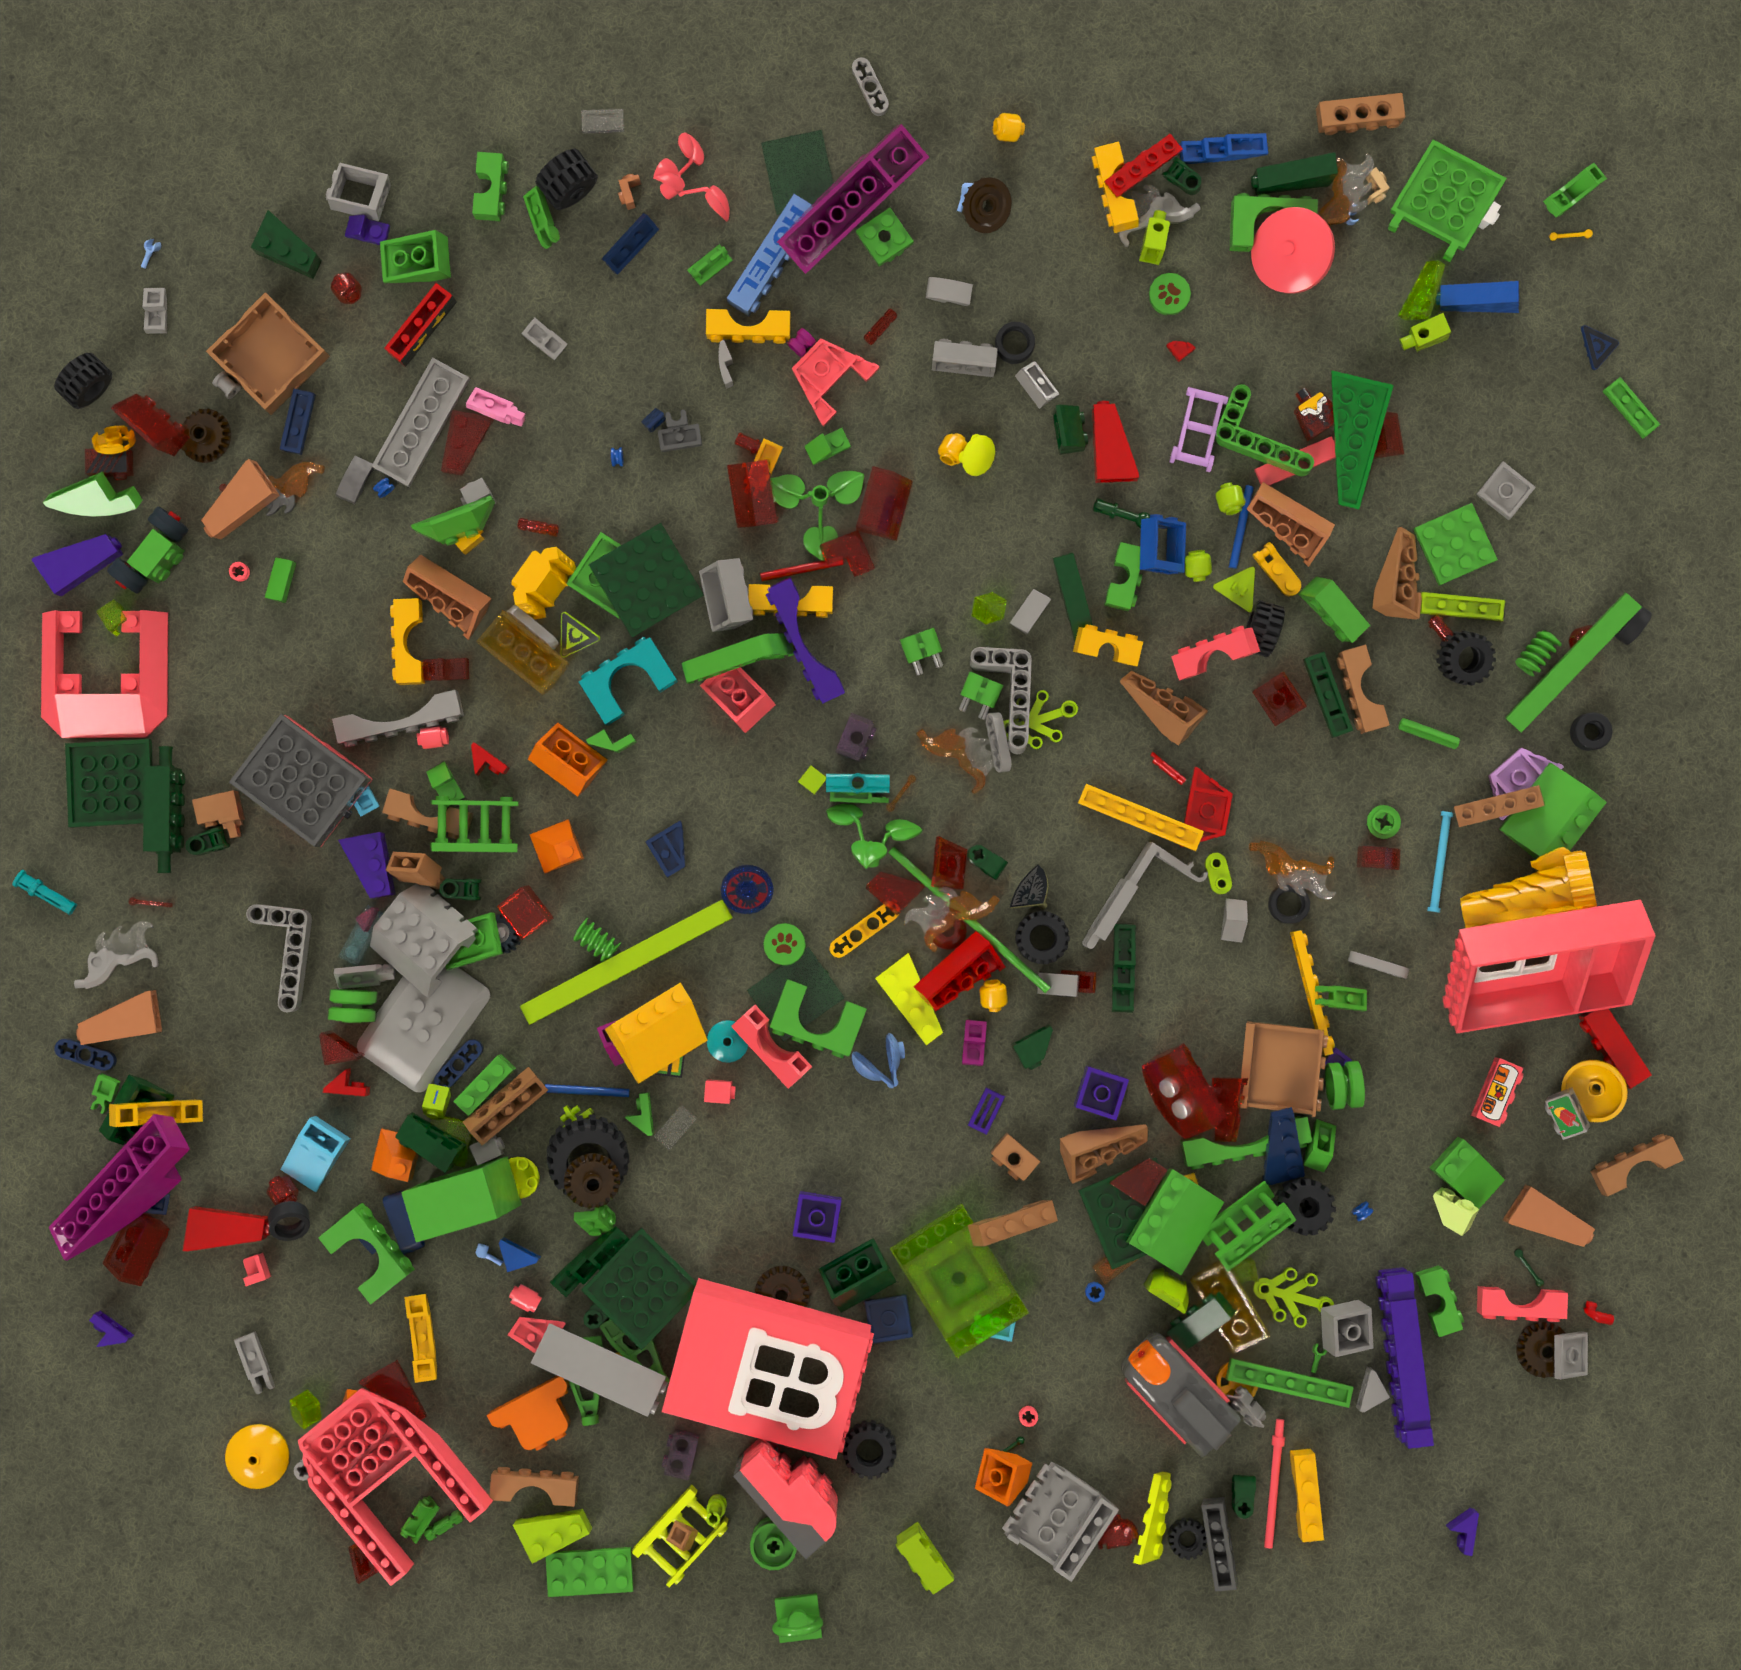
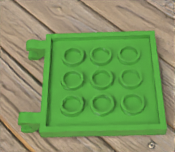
(1447, 197)

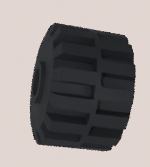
(566, 179)
(1317, 1202)

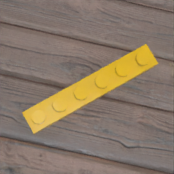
(1141, 817)
(1309, 980)

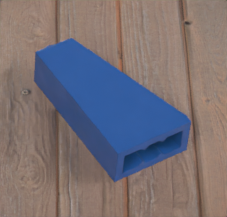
(1480, 297)

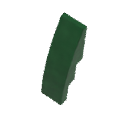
(1072, 592)
(1123, 968)
(589, 1261)

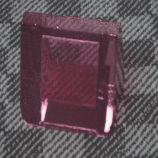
(367, 918)

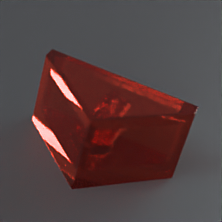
(1087, 980)
(361, 1564)

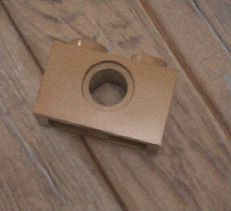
(1026, 1163)

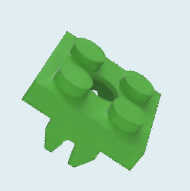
(887, 250)

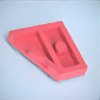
(531, 1331)

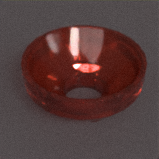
(955, 940)

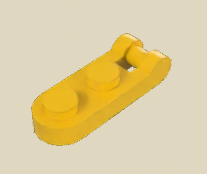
(1278, 570)

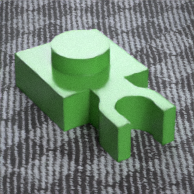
(105, 1090)

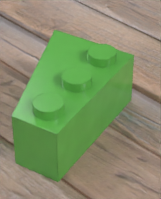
(1334, 609)

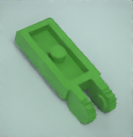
(541, 217)
(865, 798)
(1343, 998)

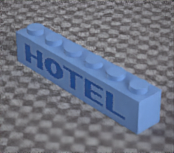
(766, 262)

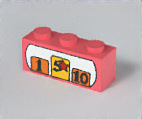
(1497, 1092)

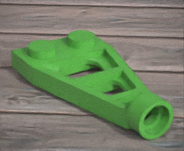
(615, 1338)
(588, 1404)

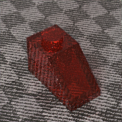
(1378, 858)

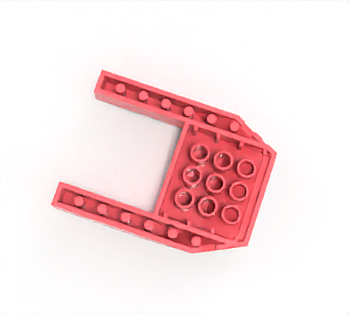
(362, 1448)

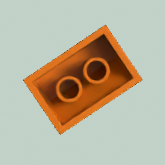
(567, 759)

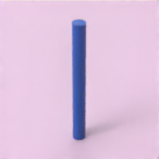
(1241, 528)
(586, 1090)

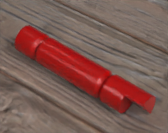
(1168, 769)

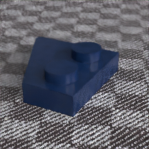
(669, 849)

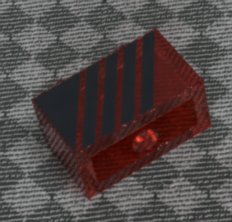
(112, 465)

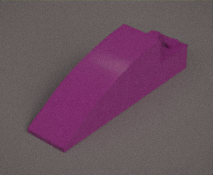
(852, 198)
(123, 1188)

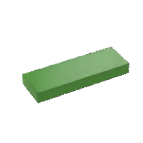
(1631, 407)

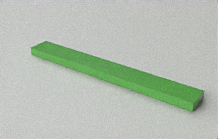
(1573, 662)

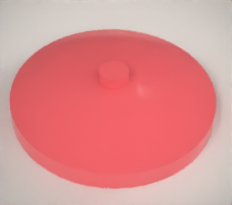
(1293, 250)

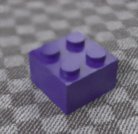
(1101, 1092)
(817, 1216)

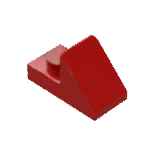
(482, 758)
(341, 1085)

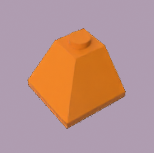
(556, 846)
(393, 1158)
(1002, 1475)

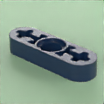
(101, 1053)
(452, 1080)

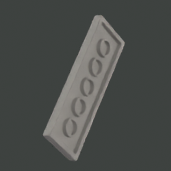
(420, 422)

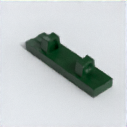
(1328, 694)

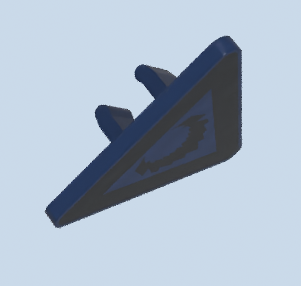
(1597, 345)

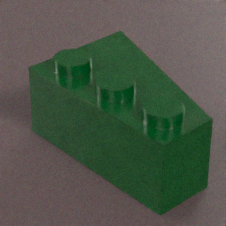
(283, 247)

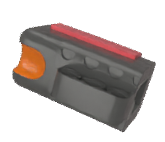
(1180, 1393)

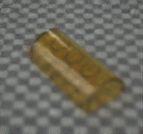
(523, 653)
(1246, 1324)

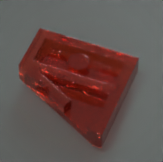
(894, 891)
(1140, 1180)

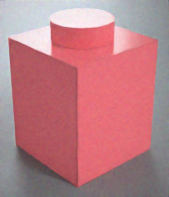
(719, 1091)

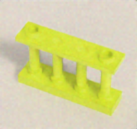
(659, 1531)

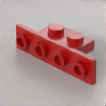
(1143, 165)

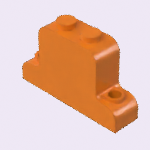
(535, 1414)

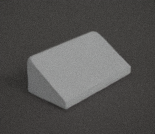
(1036, 384)
(1030, 611)

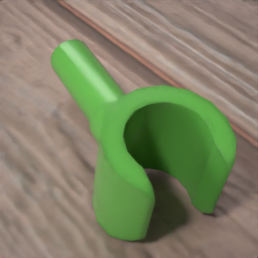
(1317, 1357)

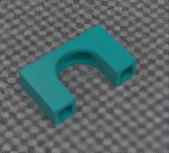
(598, 683)

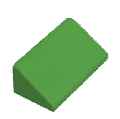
(280, 580)

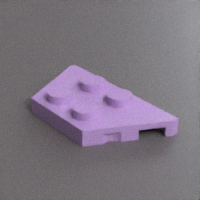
(1518, 772)

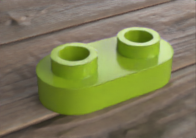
(1218, 873)

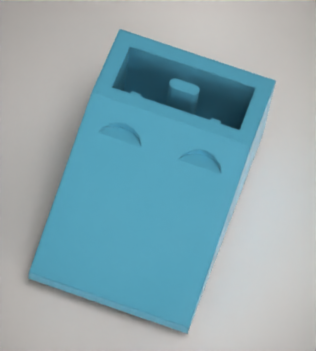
(314, 1153)

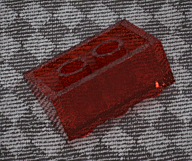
(152, 423)
(752, 493)
(884, 504)
(136, 1249)

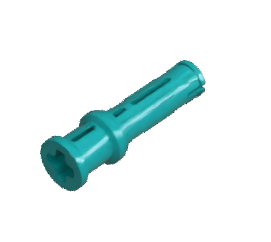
(36, 888)

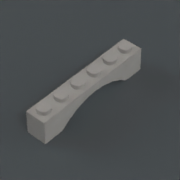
(440, 708)

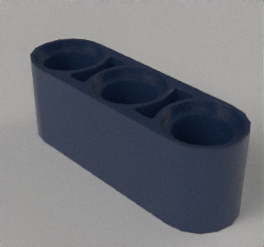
(400, 1223)

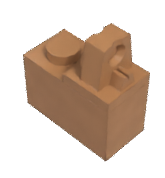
(220, 808)
(415, 869)

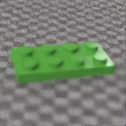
(589, 1572)

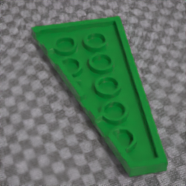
(1358, 421)

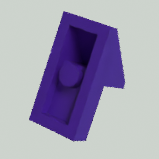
(366, 230)
(114, 1332)
(1467, 1525)

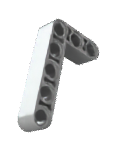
(1016, 691)
(290, 949)

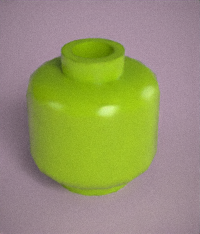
(1230, 498)
(1198, 565)

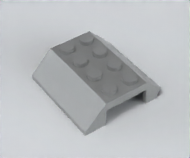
(421, 936)
(1060, 1519)

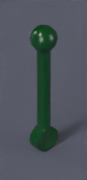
(1519, 1253)
(1019, 1441)

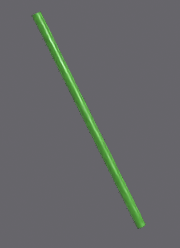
(973, 923)

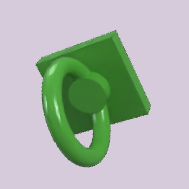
(797, 1618)

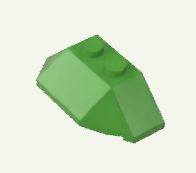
(457, 523)

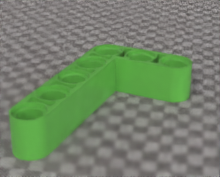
(1252, 450)
(736, 656)

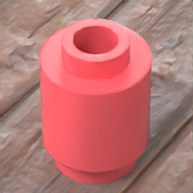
(433, 737)
(525, 1298)

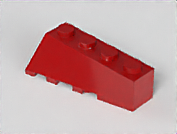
(959, 971)

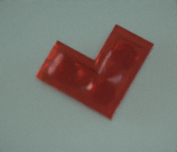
(849, 547)

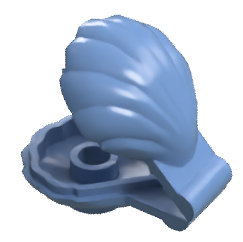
(895, 1052)

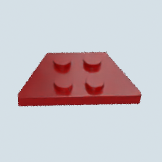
(1207, 806)

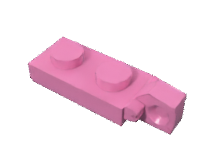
(495, 407)

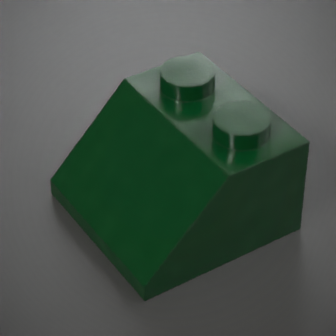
(1069, 429)
(1033, 1047)

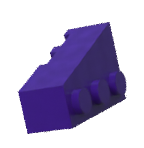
(370, 859)

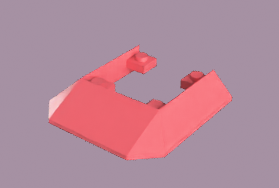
(124, 715)

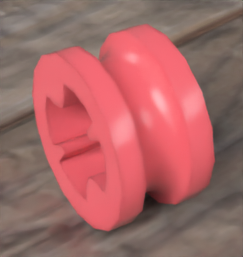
(239, 578)
(1023, 1420)

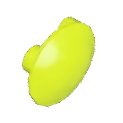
(978, 455)
(525, 1176)

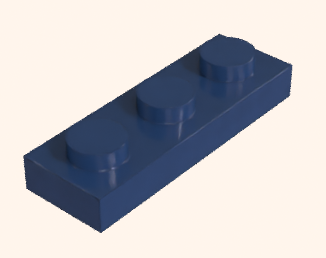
(630, 243)
(297, 421)

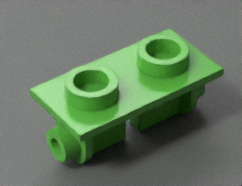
(710, 264)
(423, 1513)

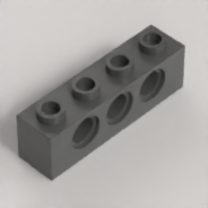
(1219, 1544)

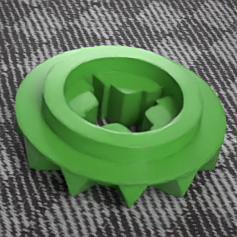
(1391, 817)

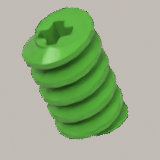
(1537, 651)
(596, 941)

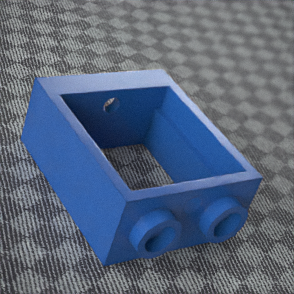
(1175, 545)

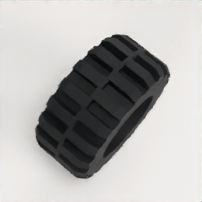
(580, 1132)

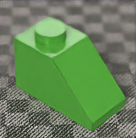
(1320, 1151)

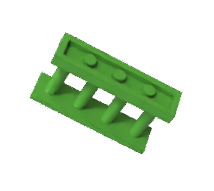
(484, 843)
(1257, 1234)

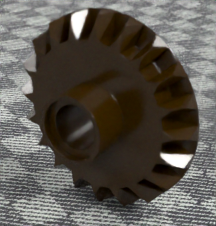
(996, 209)
(215, 439)
(592, 1167)
(785, 1279)
(1530, 1348)

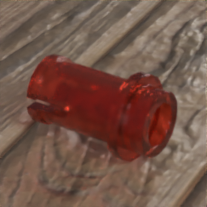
(748, 443)
(1440, 627)

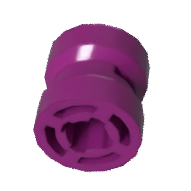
(801, 342)

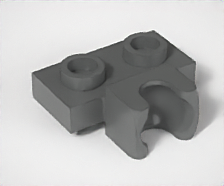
(679, 434)

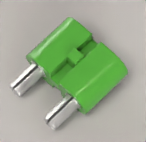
(921, 646)
(980, 690)

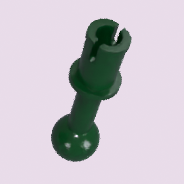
(1112, 510)

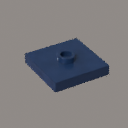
(889, 1318)

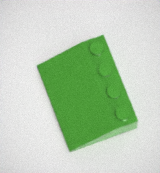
(1562, 820)
(1175, 1221)

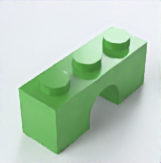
(489, 204)
(1122, 595)
(484, 1084)
(1446, 1317)

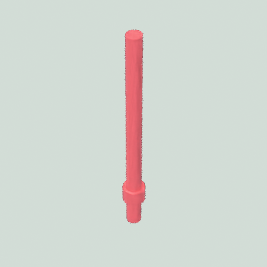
(1278, 1442)

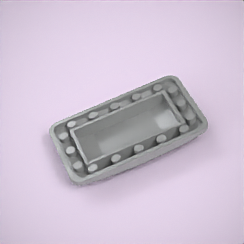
(419, 1033)

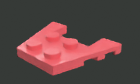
(822, 369)

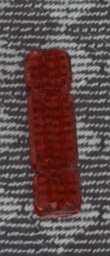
(880, 326)
(538, 527)

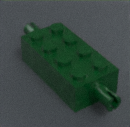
(163, 809)

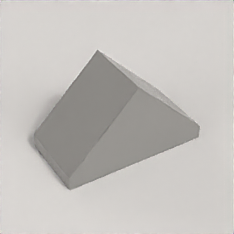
(1234, 920)
(1371, 1391)

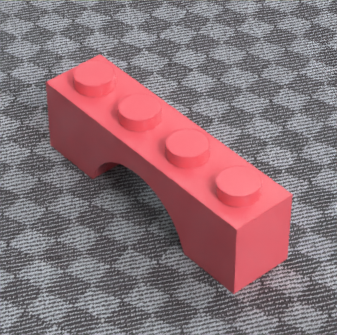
(1194, 661)
(784, 1064)
(1548, 1304)

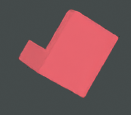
(256, 1269)

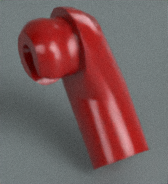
(1590, 1310)

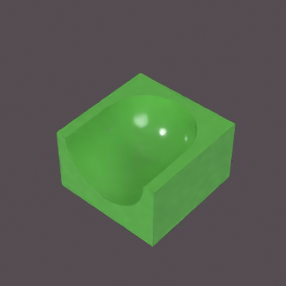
(461, 1199)

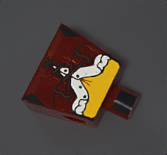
(1314, 413)

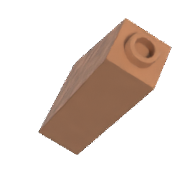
(240, 500)
(129, 1019)
(1544, 1216)

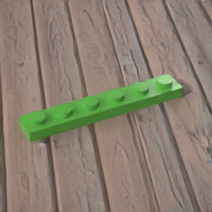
(1289, 1382)

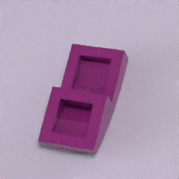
(974, 1043)

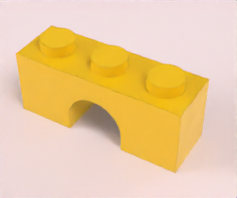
(1126, 649)

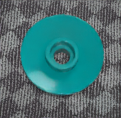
(718, 1049)

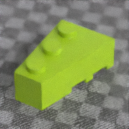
(551, 1532)
(924, 1558)

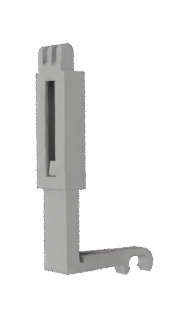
(1126, 889)

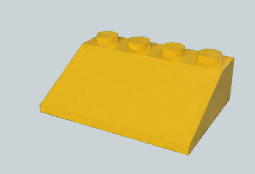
(657, 1033)

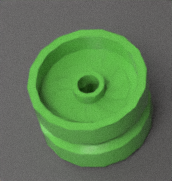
(352, 1005)
(1344, 1085)
(767, 1554)

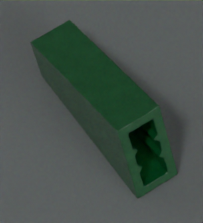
(1296, 175)

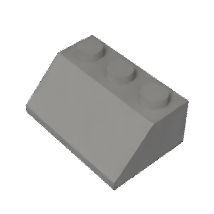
(964, 358)

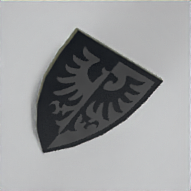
(1031, 890)

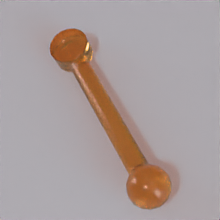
(891, 806)

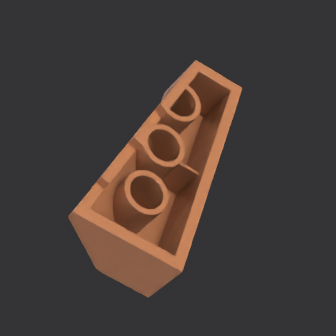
(1291, 522)
(447, 594)

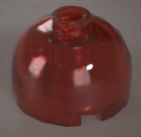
(1119, 1533)

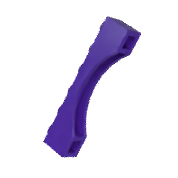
(825, 680)

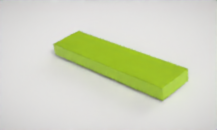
(1462, 606)

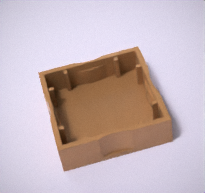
(268, 353)

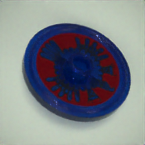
(747, 889)

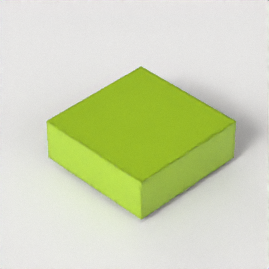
(812, 780)

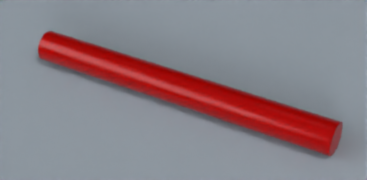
(797, 569)

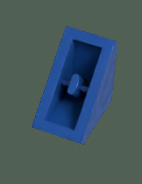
(516, 1255)

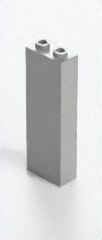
(599, 1370)

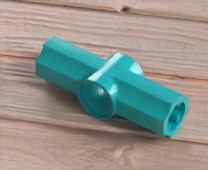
(872, 783)

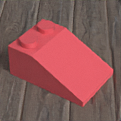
(739, 697)

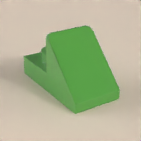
(827, 446)
(444, 782)
(644, 1120)

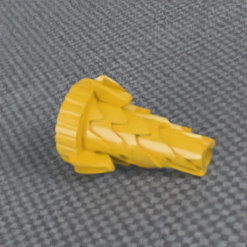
(1557, 887)

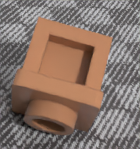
(625, 195)

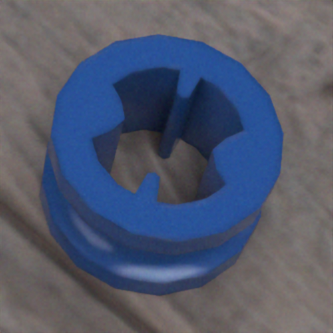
(617, 457)
(383, 487)
(1362, 1211)
(1101, 1293)

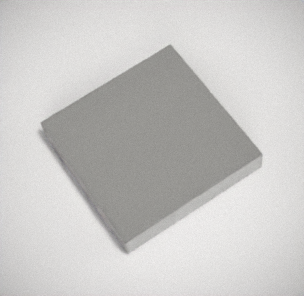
(1505, 490)
(1571, 1355)

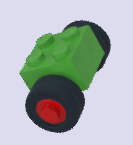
(154, 555)

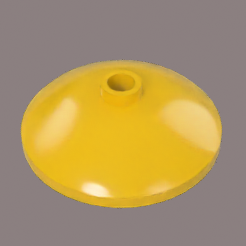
(1597, 1104)
(266, 1446)

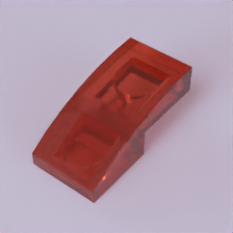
(446, 669)

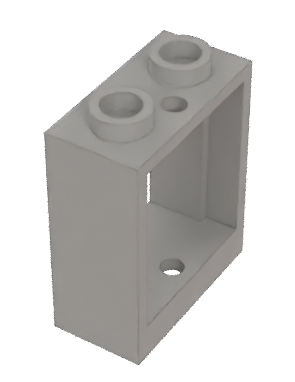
(361, 175)

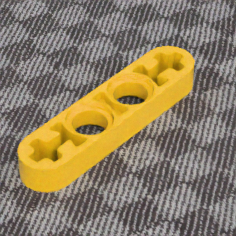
(863, 928)

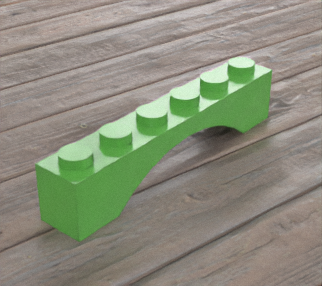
(1202, 1151)

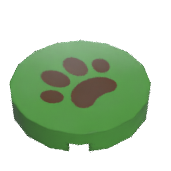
(1169, 294)
(784, 944)

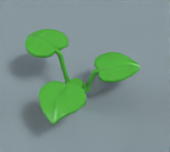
(845, 487)
(871, 852)

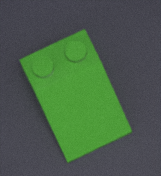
(415, 258)
(1467, 1172)

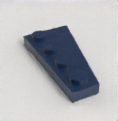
(1283, 1149)

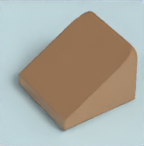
(682, 1536)

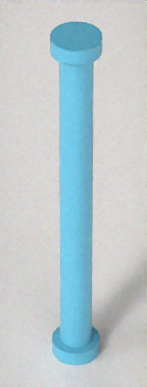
(1440, 862)

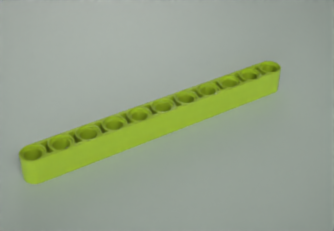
(626, 962)

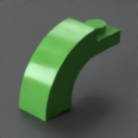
(1575, 190)

